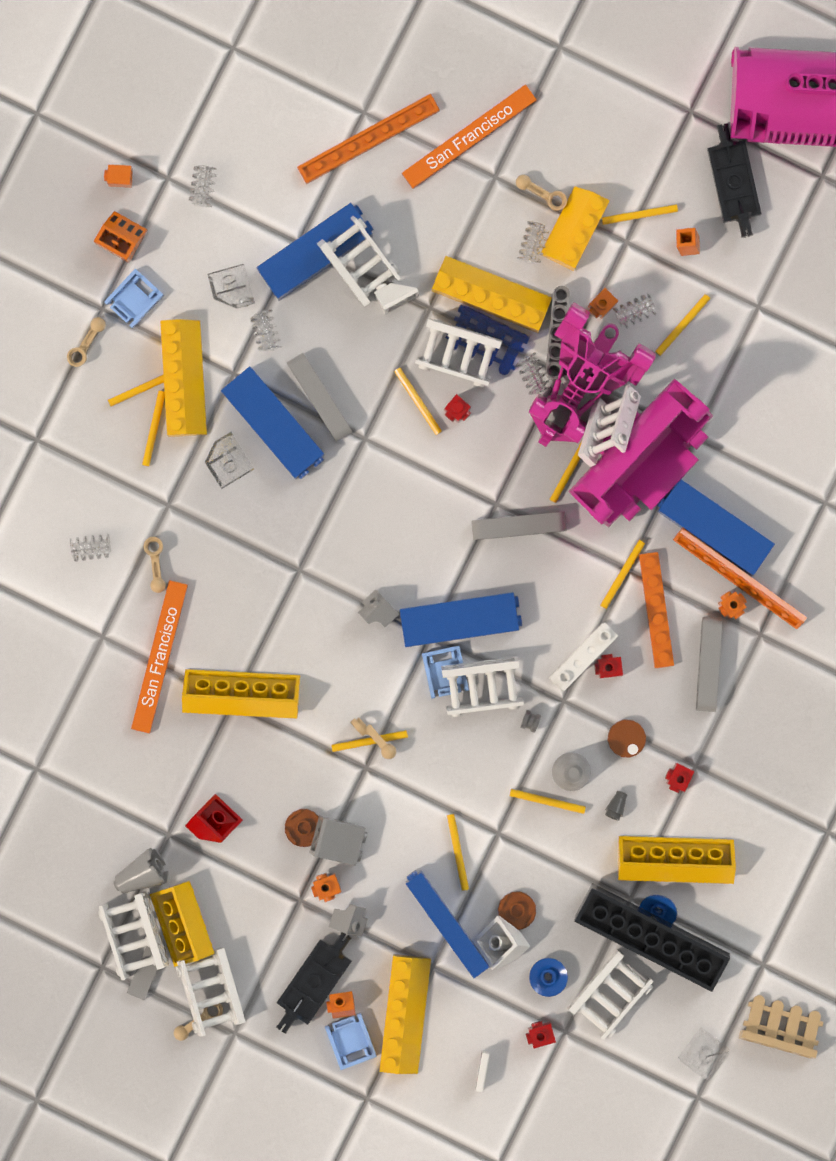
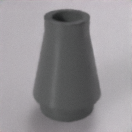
(616, 806)

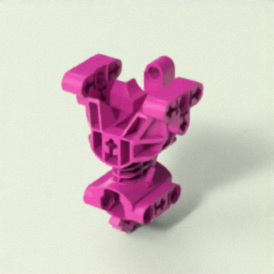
(589, 371)

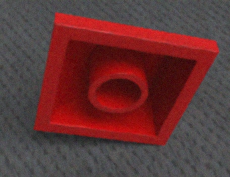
(214, 821)

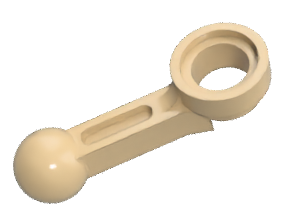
(523, 182)
(97, 325)
(157, 584)
(387, 750)
(182, 1032)

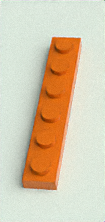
(656, 610)

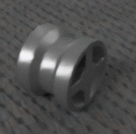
(530, 721)

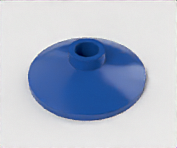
(668, 909)
(548, 987)

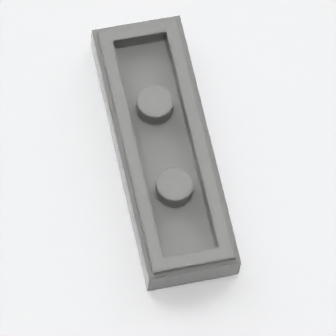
(143, 977)

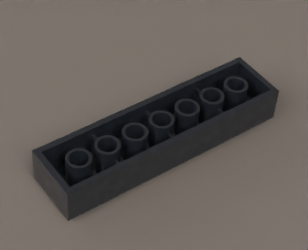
(652, 937)

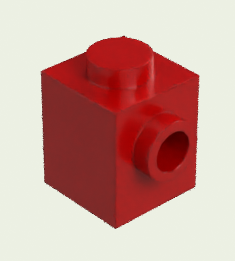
(457, 409)
(608, 666)
(679, 778)
(540, 1034)

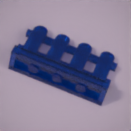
(501, 331)

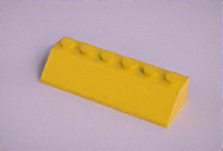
(491, 294)
(183, 377)
(240, 693)
(676, 860)
(405, 1014)

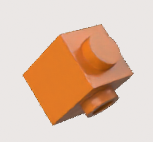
(119, 176)
(688, 241)
(602, 304)
(341, 1005)

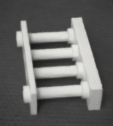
(341, 262)
(454, 333)
(599, 419)
(583, 657)
(471, 670)
(151, 940)
(604, 976)
(230, 995)

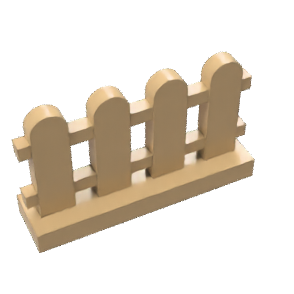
(790, 1034)

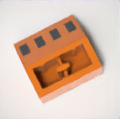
(120, 236)

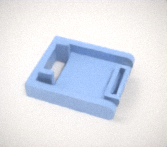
(131, 300)
(434, 671)
(348, 1038)

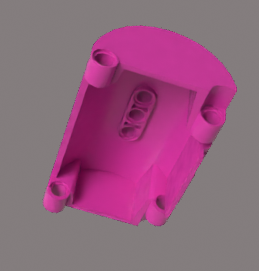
(771, 109)
(653, 458)

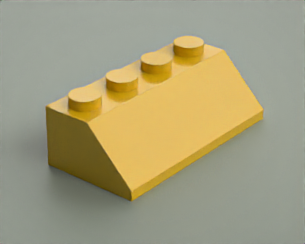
(575, 227)
(182, 923)

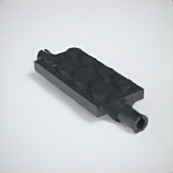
(734, 181)
(313, 982)

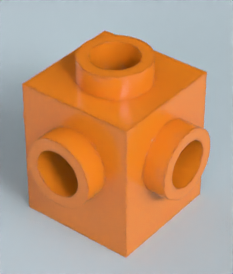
(725, 608)
(331, 881)

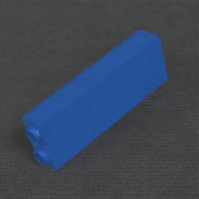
(304, 258)
(273, 423)
(715, 527)
(460, 619)
(446, 923)

